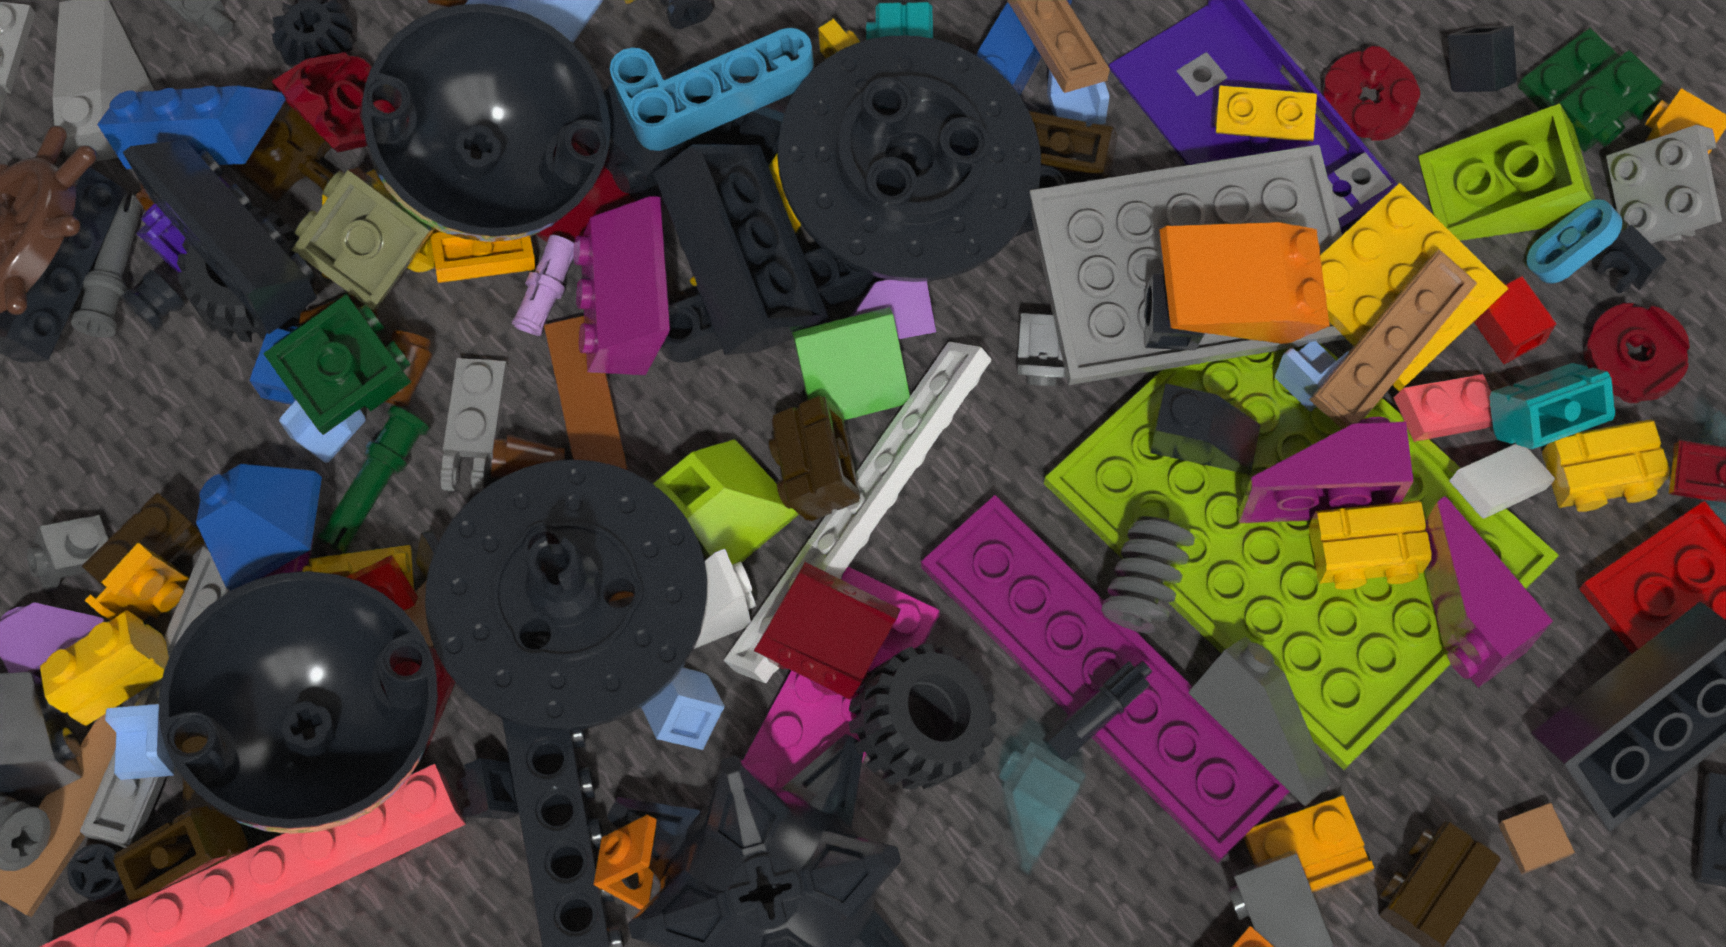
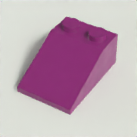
(1348, 469)
(1477, 601)

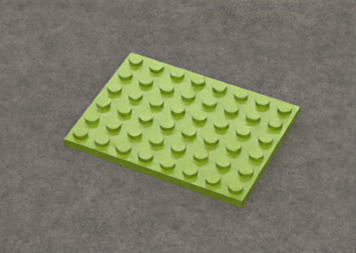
(1346, 653)

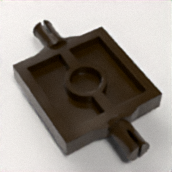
(285, 154)

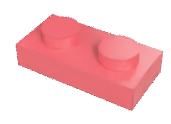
(1446, 407)

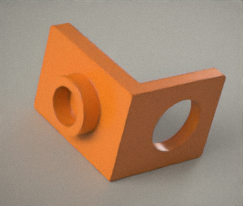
(624, 854)

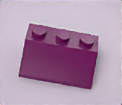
(623, 288)

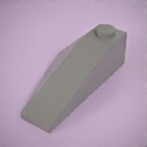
(90, 69)

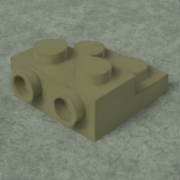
(360, 237)

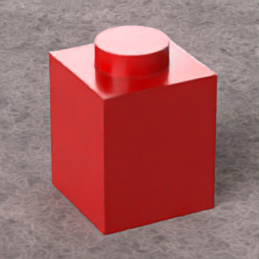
(1515, 322)

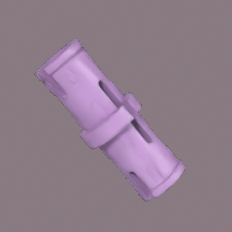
(544, 285)

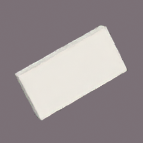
(1501, 480)

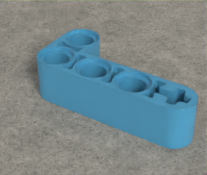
(713, 79)

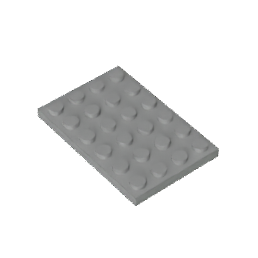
(1105, 244)

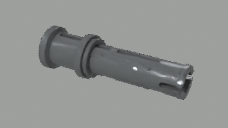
(105, 284)

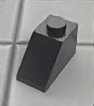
(1204, 430)

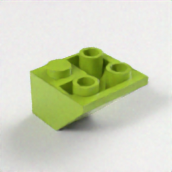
(726, 500)

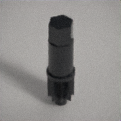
(1098, 710)

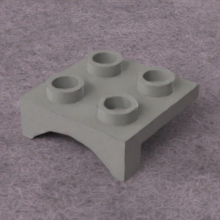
(1666, 185)

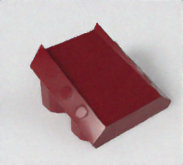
(329, 97)
(827, 631)

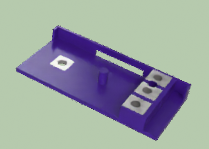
(1240, 53)

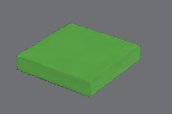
(854, 363)

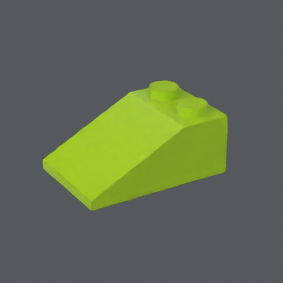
(1508, 177)

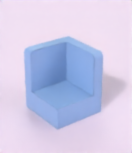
(1083, 104)
(1306, 371)
(304, 432)
(685, 710)
(139, 742)

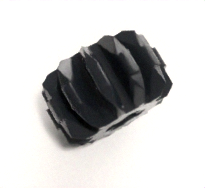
(311, 31)

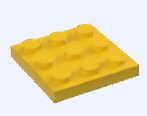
(1381, 256)

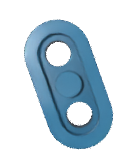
(1574, 241)

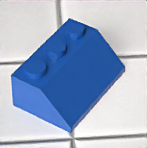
(209, 118)

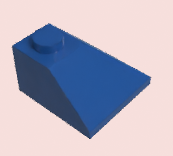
(257, 519)

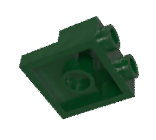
(1594, 88)
(339, 364)

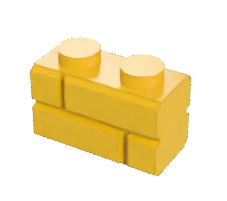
(1607, 465)
(1370, 544)
(104, 668)

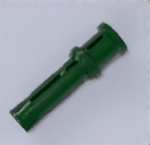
(383, 459)

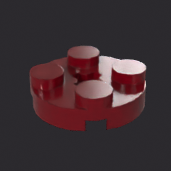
(1377, 71)
(1654, 329)

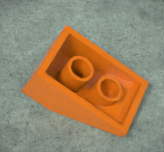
(1245, 280)

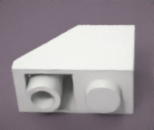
(727, 598)

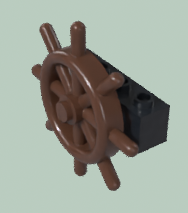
(48, 242)

